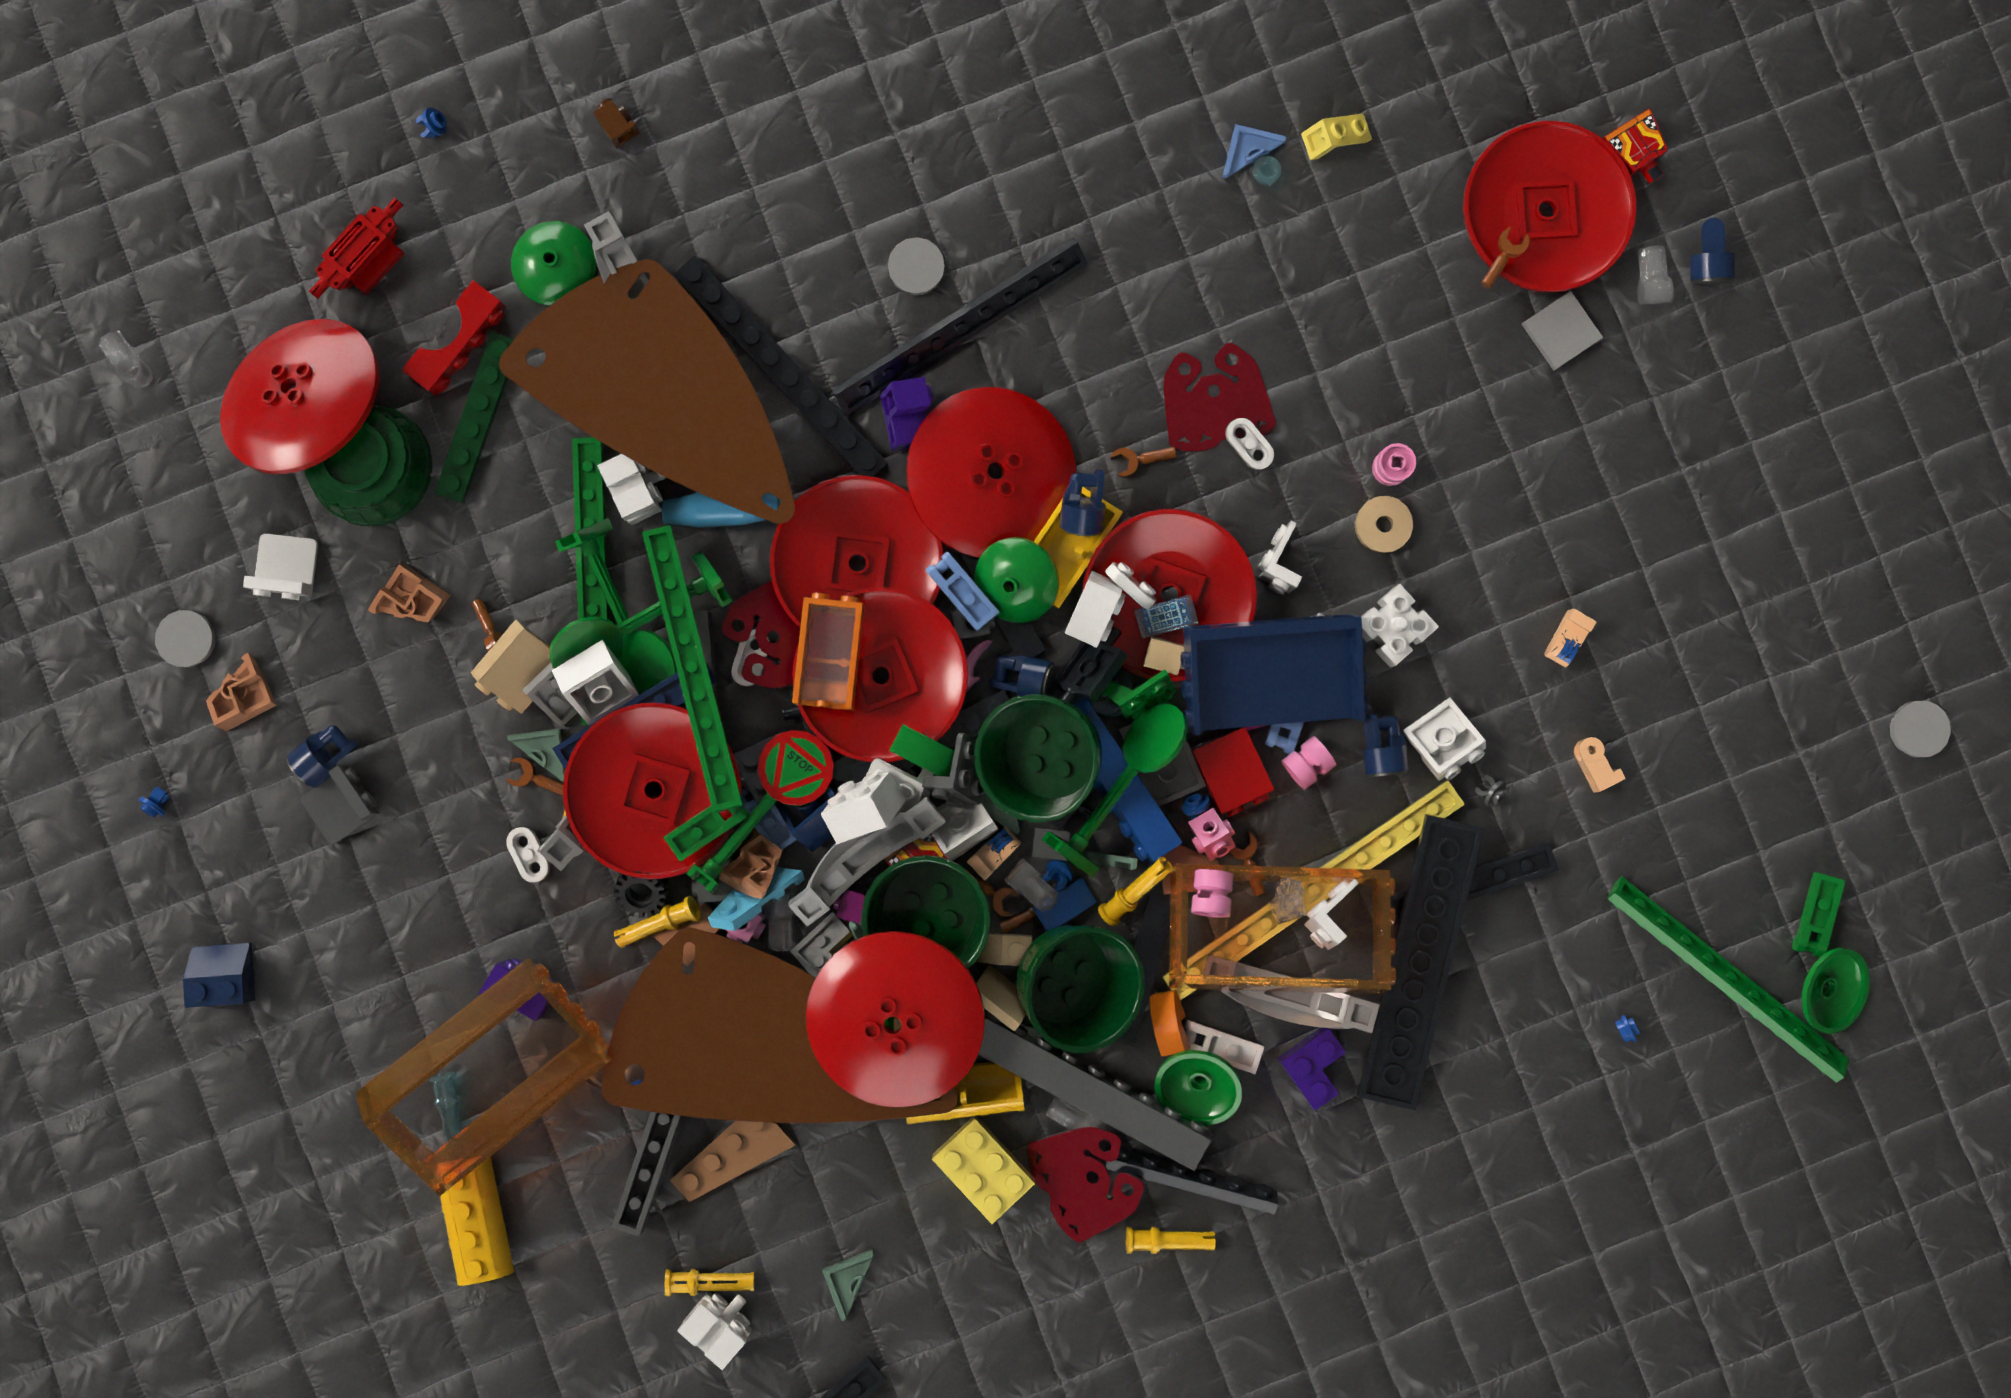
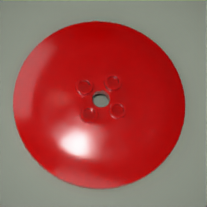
(1572, 174)
(309, 423)
(952, 460)
(847, 520)
(1179, 552)
(924, 682)
(608, 794)
(901, 979)

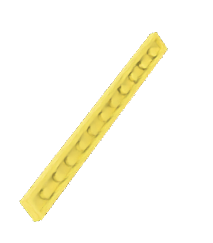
(1361, 855)

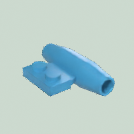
(703, 511)

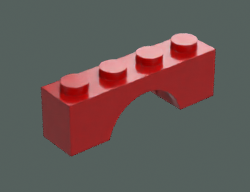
(478, 313)

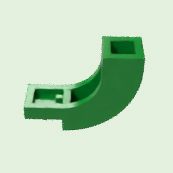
(923, 751)

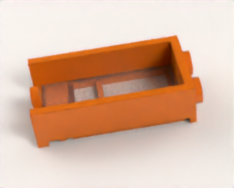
(828, 652)

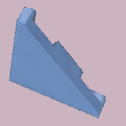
(1248, 146)

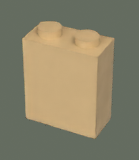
(512, 666)

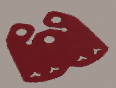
(1199, 413)
(773, 618)
(1068, 1185)

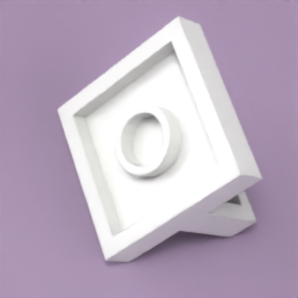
(963, 829)

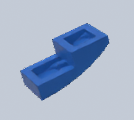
(1070, 903)

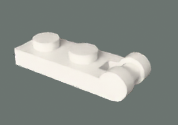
(1235, 1050)

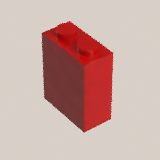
(1233, 772)

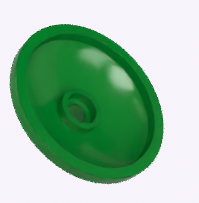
(571, 267)
(1028, 569)
(1835, 990)
(1197, 1098)

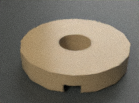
(1400, 521)

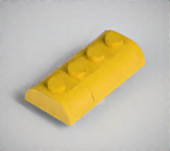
(1070, 551)
(982, 1092)
(477, 1227)

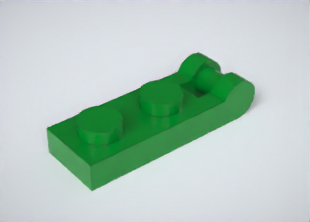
(701, 830)
(1819, 914)

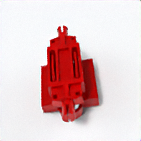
(361, 252)

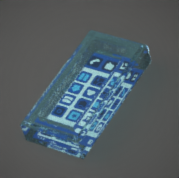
(1166, 616)

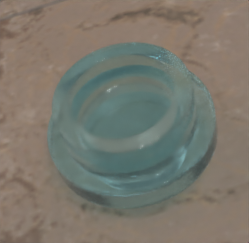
(1266, 170)

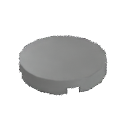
(916, 266)
(185, 638)
(1920, 729)

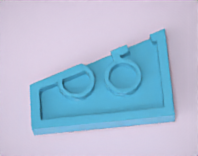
(741, 908)

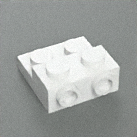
(1446, 740)

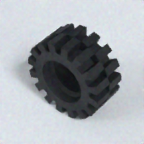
(638, 903)

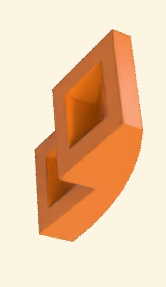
(1167, 1024)

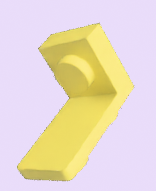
(1335, 133)

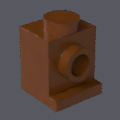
(616, 122)

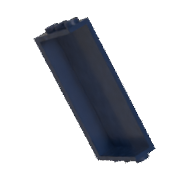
(1274, 672)

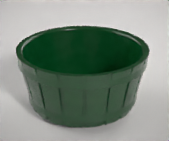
(376, 472)
(1038, 757)
(930, 900)
(1080, 986)

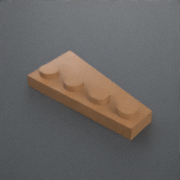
(730, 1155)

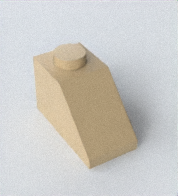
(1004, 949)

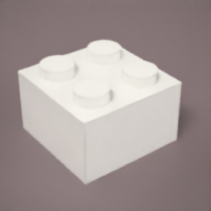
(1094, 609)
(595, 682)
(863, 806)

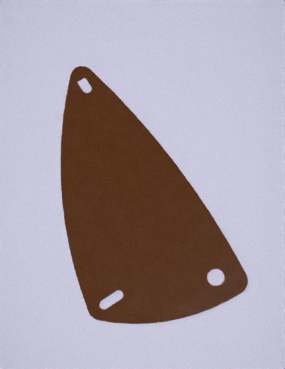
(655, 387)
(729, 1042)

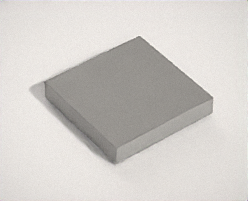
(1562, 330)

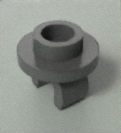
(1495, 794)

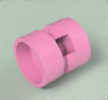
(1394, 464)
(1309, 762)
(1212, 893)

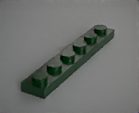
(474, 422)

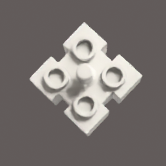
(632, 488)
(1396, 625)
(716, 1328)

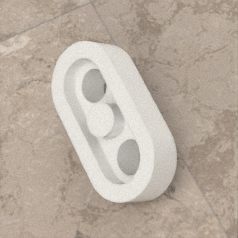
(1249, 443)
(1122, 576)
(743, 651)
(527, 855)

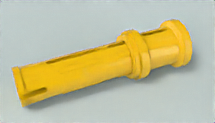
(1126, 898)
(668, 918)
(1154, 1240)
(746, 1282)

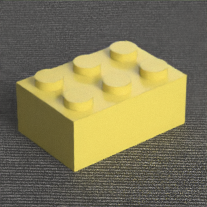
(983, 1169)

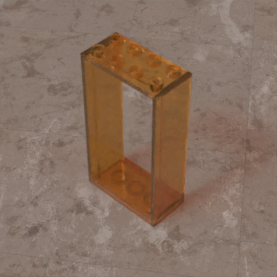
(1383, 943)
(512, 1112)

